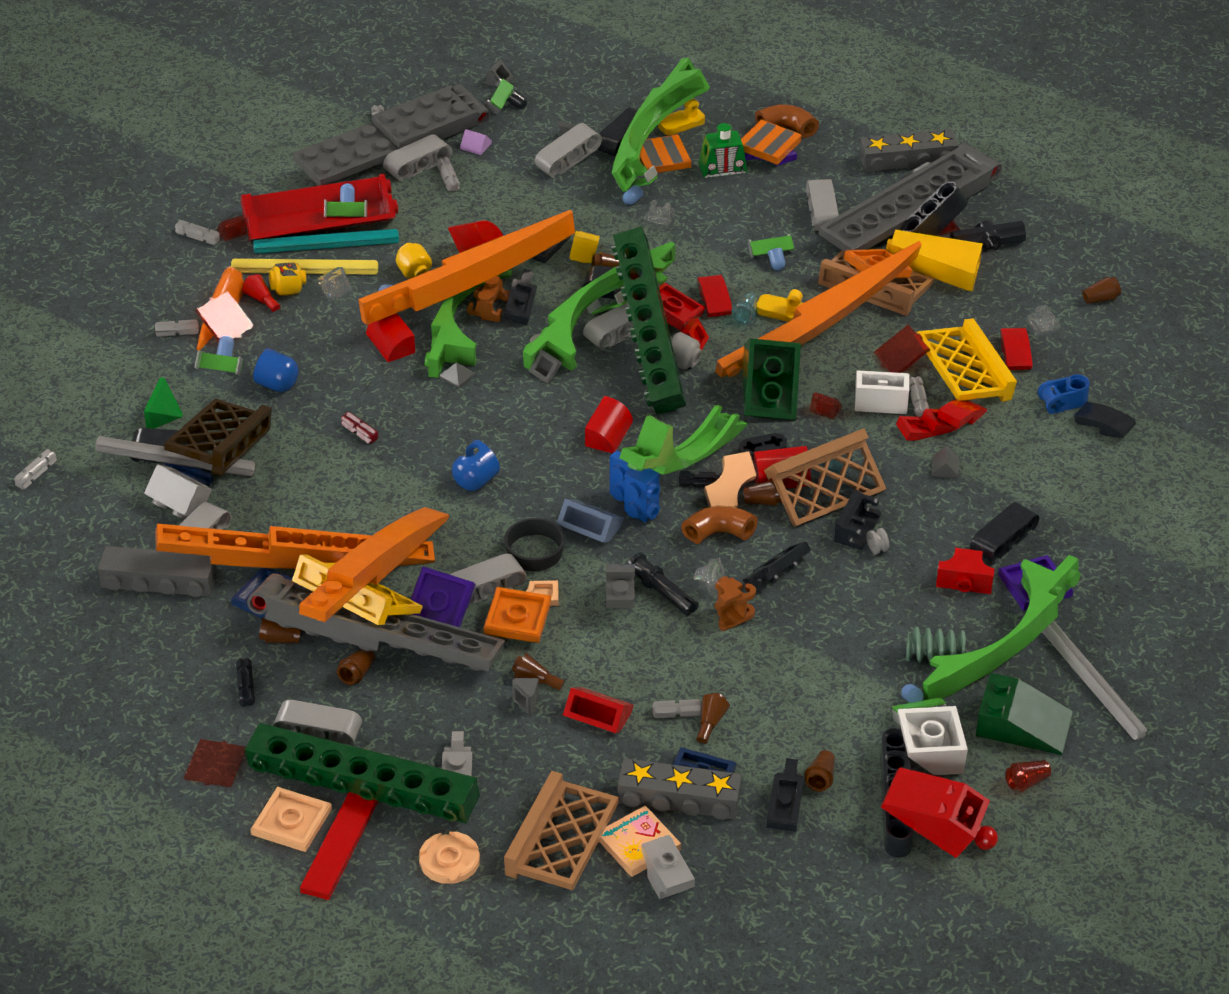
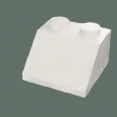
(934, 738)

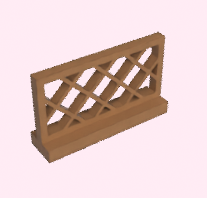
(892, 296)
(812, 459)
(536, 828)

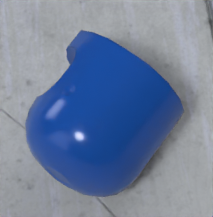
(275, 371)
(475, 470)

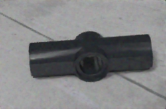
(992, 235)

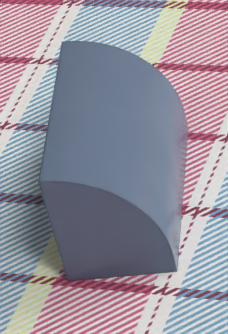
(589, 520)

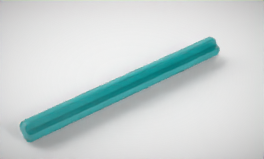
(326, 241)

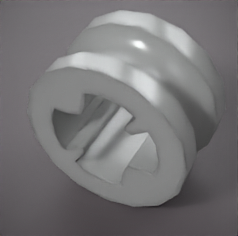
(878, 541)

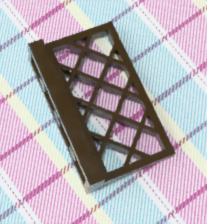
(235, 441)

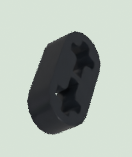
(763, 443)

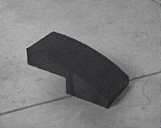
(1109, 420)

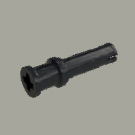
(654, 578)

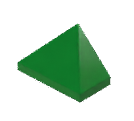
(162, 406)

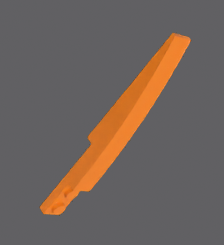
(467, 269)
(829, 307)
(272, 550)
(371, 562)

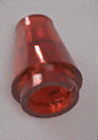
(1026, 774)

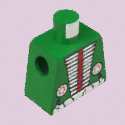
(722, 153)

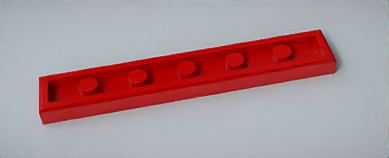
(338, 846)

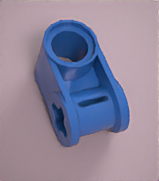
(1066, 394)

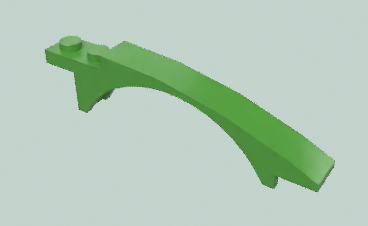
(678, 88)
(558, 336)
(447, 339)
(656, 447)
(1045, 592)

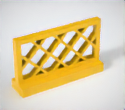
(983, 357)
(371, 602)

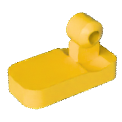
(683, 120)
(779, 307)

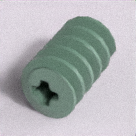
(934, 645)

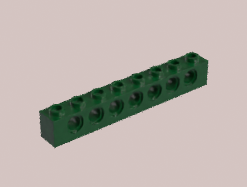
(670, 393)
(363, 773)

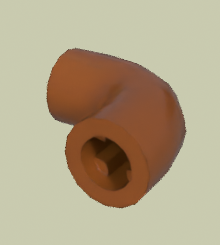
(789, 117)
(719, 519)

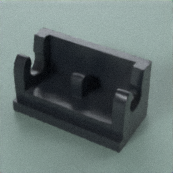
(856, 520)

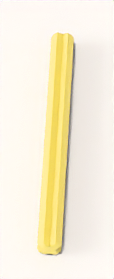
(311, 266)

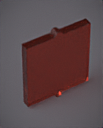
(224, 317)
(902, 350)
(215, 763)

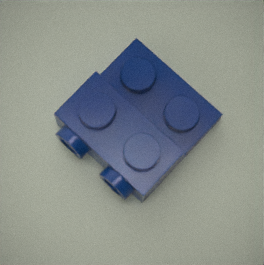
(635, 488)

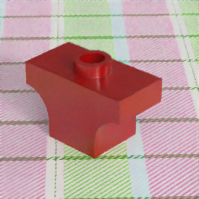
(965, 572)

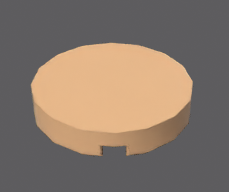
(443, 864)

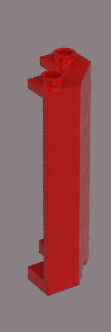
(303, 209)

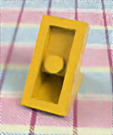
(583, 246)

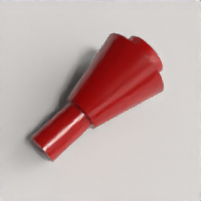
(256, 288)

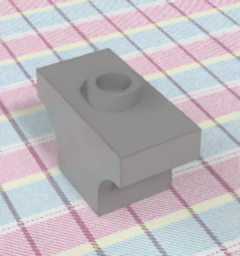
(666, 867)

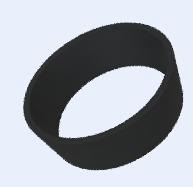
(535, 526)

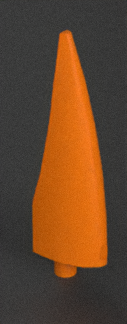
(231, 282)

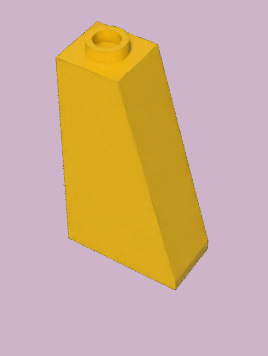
(941, 257)

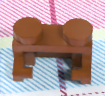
(490, 293)
(732, 602)

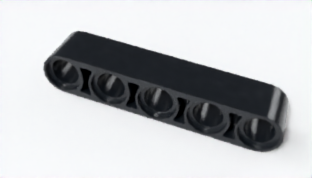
(893, 756)

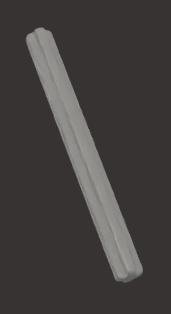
(158, 454)
(1095, 681)

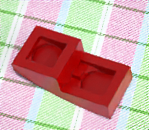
(715, 295)
(1016, 348)
(961, 412)
(923, 427)

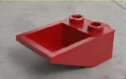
(940, 810)

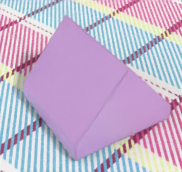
(474, 142)

